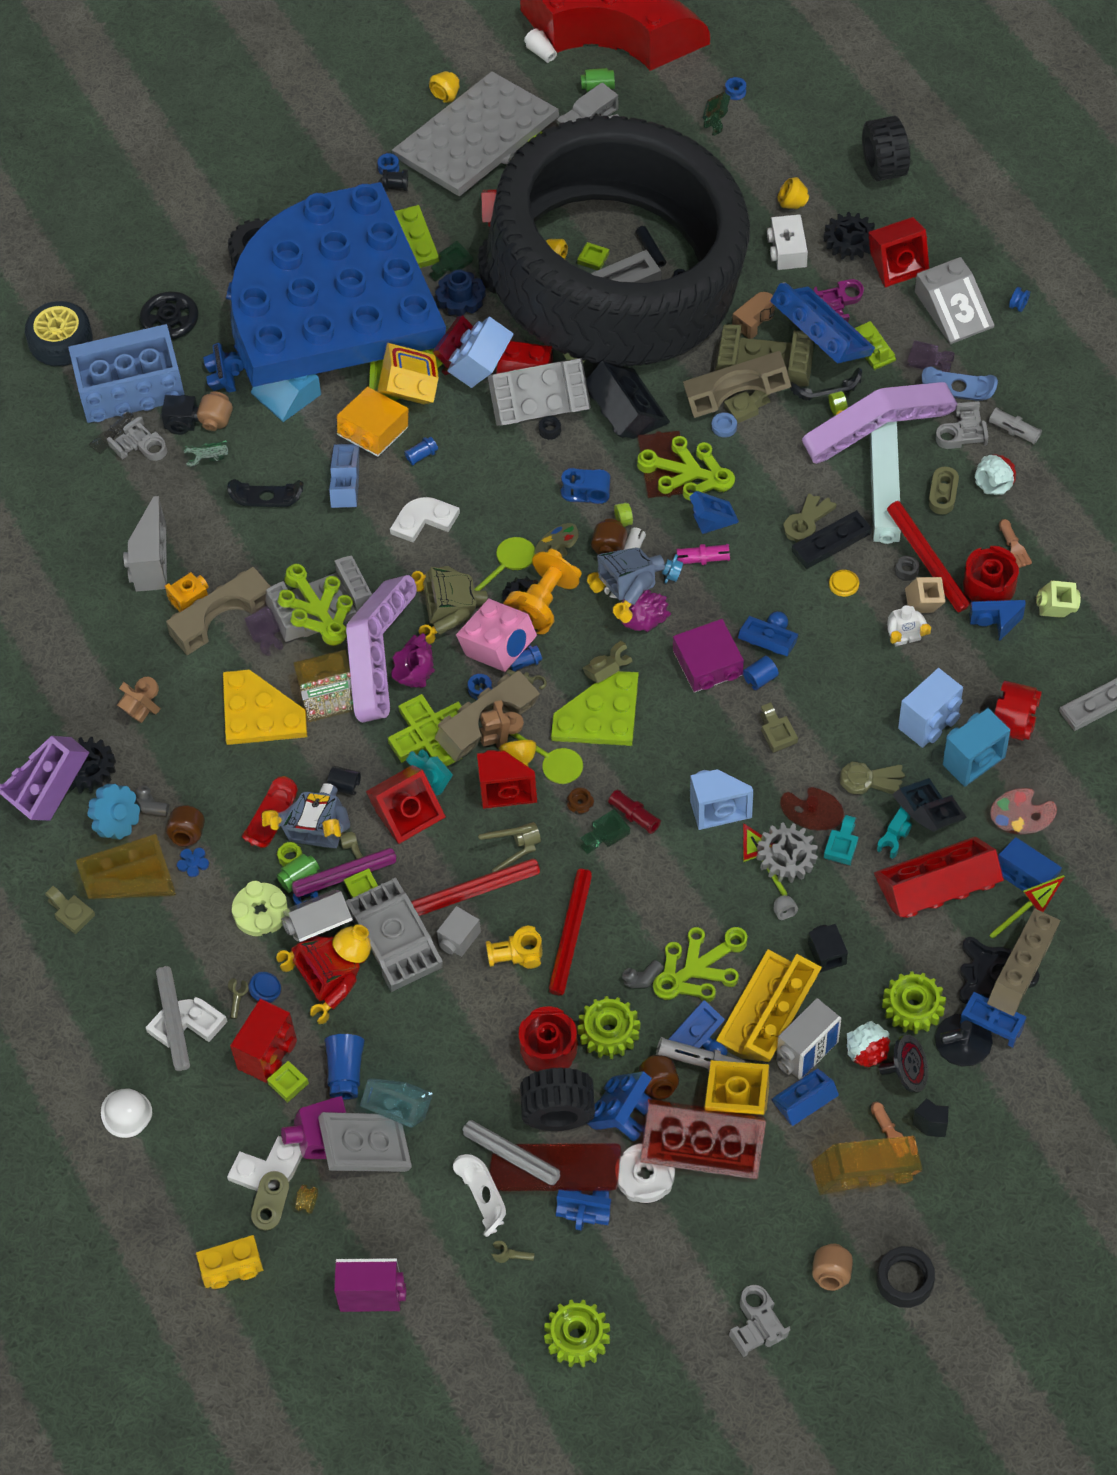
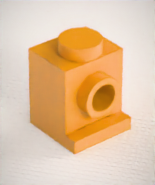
(186, 591)

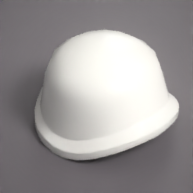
(126, 1113)

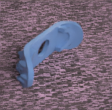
(977, 387)

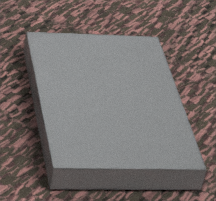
(364, 1142)

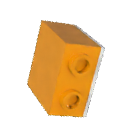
(372, 421)

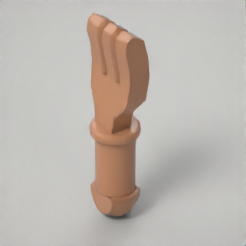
(1017, 550)
(884, 1121)

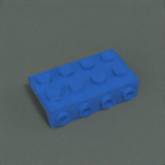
(821, 323)

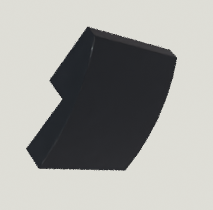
(927, 806)

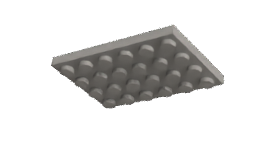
(475, 133)

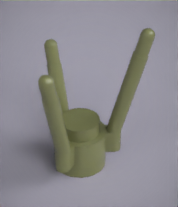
(524, 835)

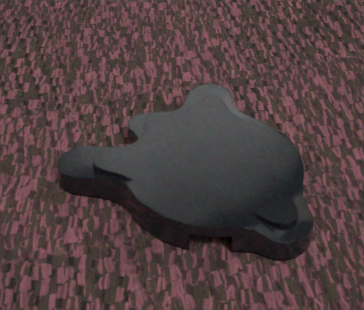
(984, 970)

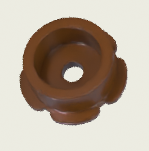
(580, 794)

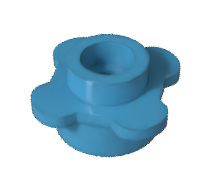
(672, 569)

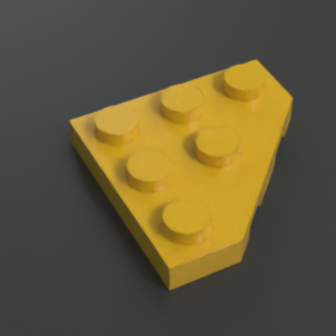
(259, 710)

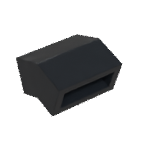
(931, 1119)

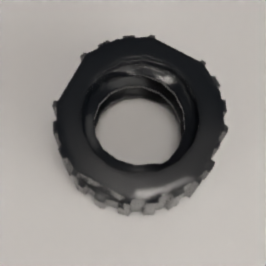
(549, 421)

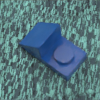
(712, 512)
(1004, 613)

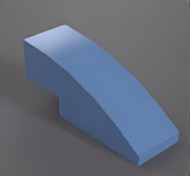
(344, 476)

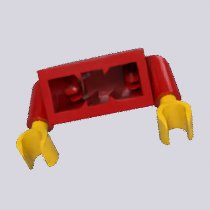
(323, 970)

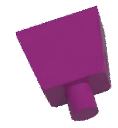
(307, 1128)

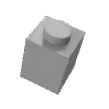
(458, 932)

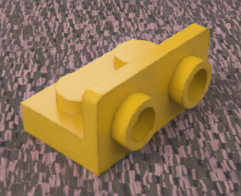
(229, 1262)

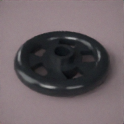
(173, 311)

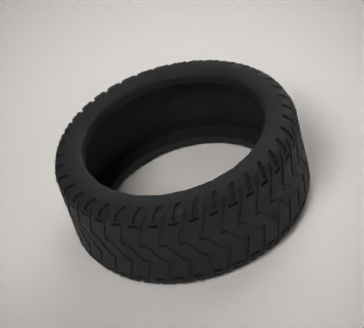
(634, 166)

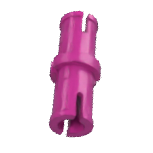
(703, 554)

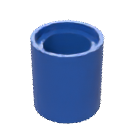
(760, 672)

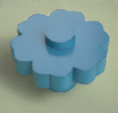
(113, 811)

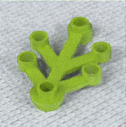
(689, 470)
(332, 630)
(698, 967)

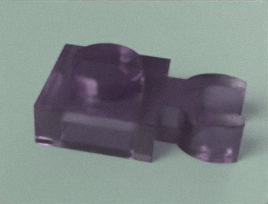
(927, 355)
(262, 629)

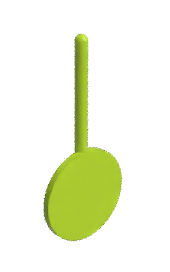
(512, 554)
(560, 764)

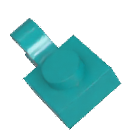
(434, 769)
(897, 828)
(842, 844)

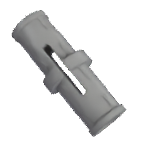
(1015, 425)

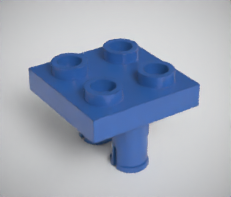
(617, 1103)

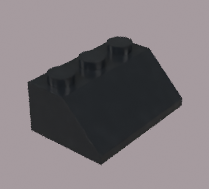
(625, 400)

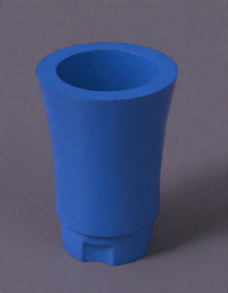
(344, 1064)

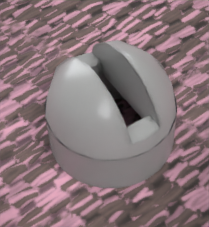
(782, 904)

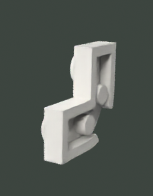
(422, 511)
(195, 1015)
(249, 1170)

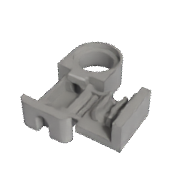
(970, 430)
(138, 437)
(764, 1326)

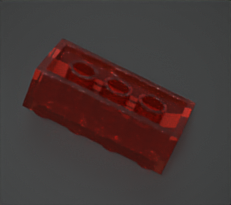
(702, 1139)

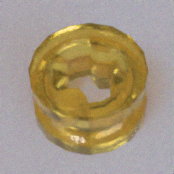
(306, 1198)

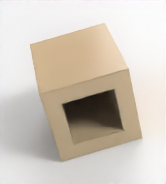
(925, 594)

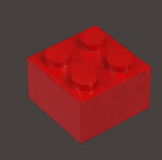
(264, 1041)

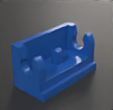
(1026, 866)
(993, 1019)

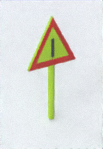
(750, 851)
(1038, 896)

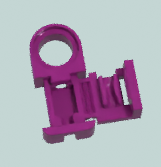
(838, 302)

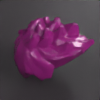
(648, 611)
(413, 663)

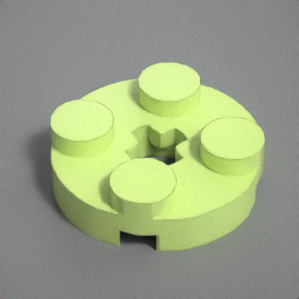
(257, 894)

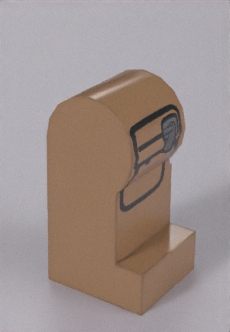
(754, 313)

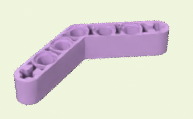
(874, 411)
(367, 646)

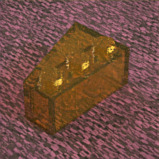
(127, 871)
(866, 1164)

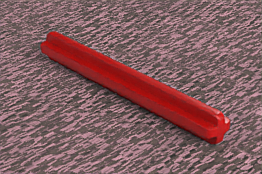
(928, 555)
(476, 887)
(570, 932)

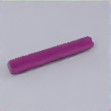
(339, 873)

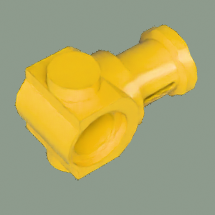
(514, 949)

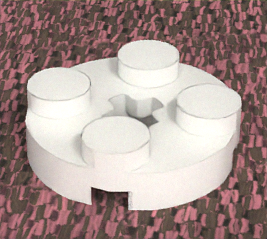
(642, 1189)

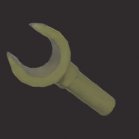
(349, 840)
(237, 995)
(509, 1253)

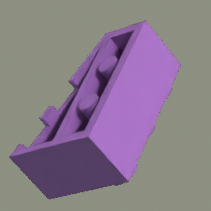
(45, 777)

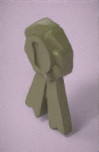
(803, 524)
(858, 778)

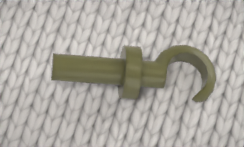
(531, 679)

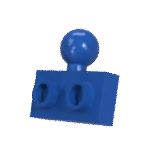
(769, 634)
(698, 1029)

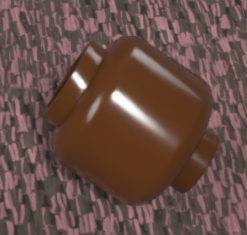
(609, 536)
(185, 825)
(663, 1076)

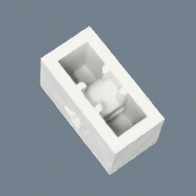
(788, 242)

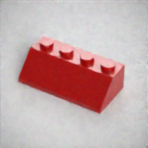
(940, 876)

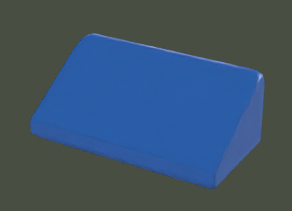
(805, 1096)

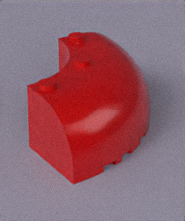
(647, 29)

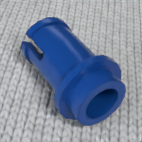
(421, 450)
(526, 658)

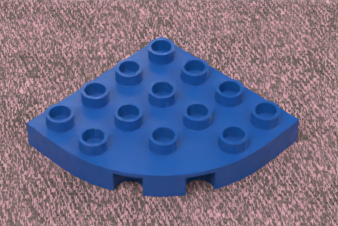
(329, 288)

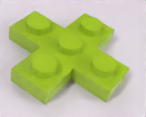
(421, 730)

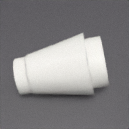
(540, 45)

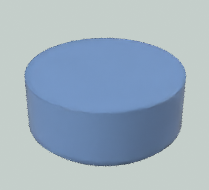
(724, 425)

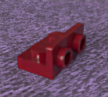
(451, 341)

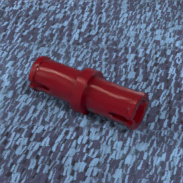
(634, 811)

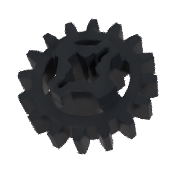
(848, 235)
(94, 769)

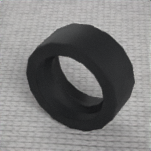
(899, 1298)

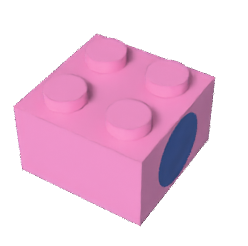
(496, 635)

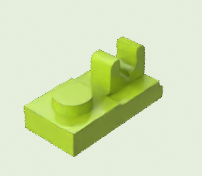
(882, 353)

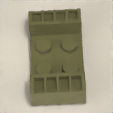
(796, 355)

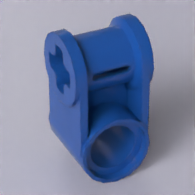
(587, 485)

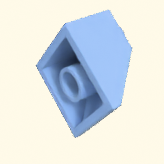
(719, 798)

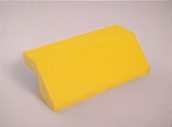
(768, 1006)

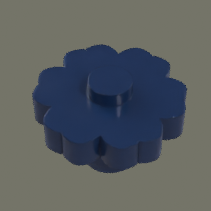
(460, 293)

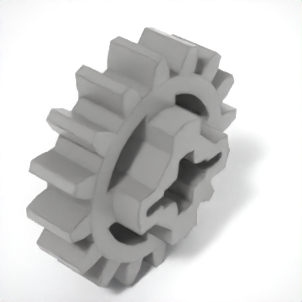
(778, 860)

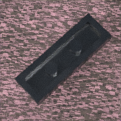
(831, 539)

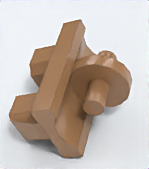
(138, 701)
(498, 725)

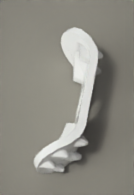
(477, 1177)

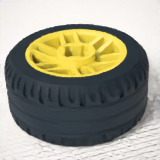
(54, 329)

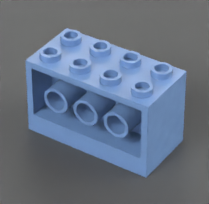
(126, 373)

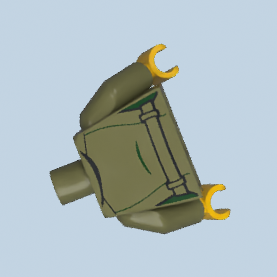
(448, 599)

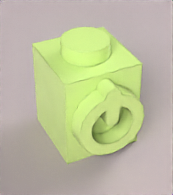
(1058, 599)

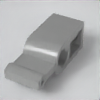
(597, 102)

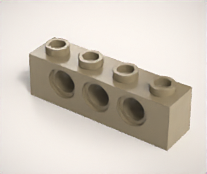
(1023, 962)

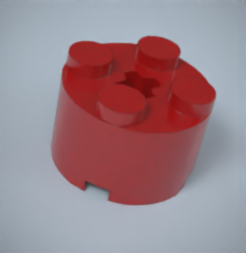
(990, 575)
(1017, 707)
(551, 1025)

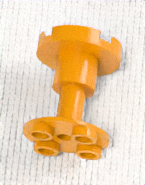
(538, 597)

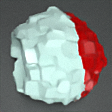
(995, 474)
(868, 1044)

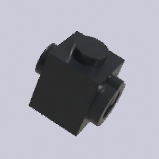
(179, 413)

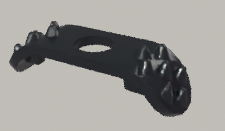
(847, 385)
(250, 495)

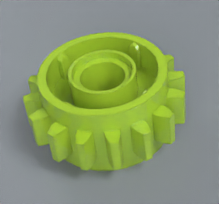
(916, 988)
(608, 1013)
(577, 1317)

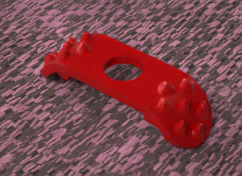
(279, 798)

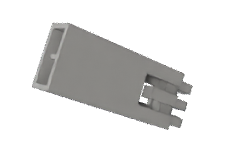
(636, 268)

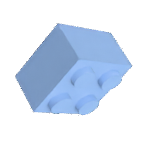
(479, 352)
(931, 708)

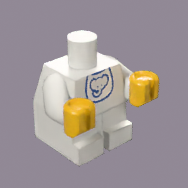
(907, 625)

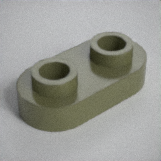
(943, 492)
(270, 1200)

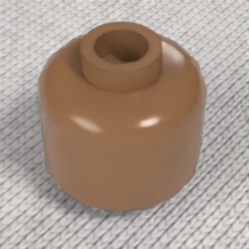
(214, 411)
(832, 1266)

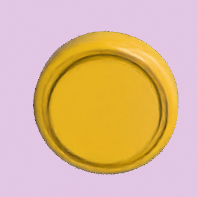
(844, 583)

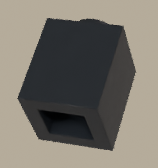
(827, 947)

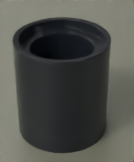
(344, 779)

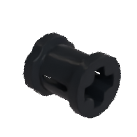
(395, 180)

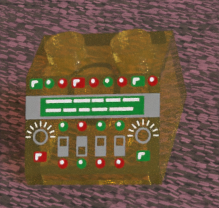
(325, 685)

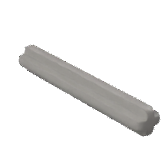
(172, 1018)
(511, 1152)

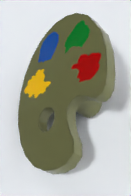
(558, 539)

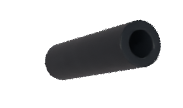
(650, 245)

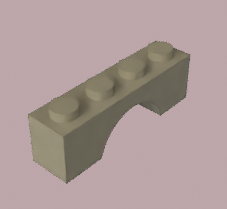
(762, 374)
(243, 593)
(462, 733)

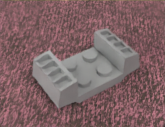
(539, 391)
(351, 584)
(395, 934)

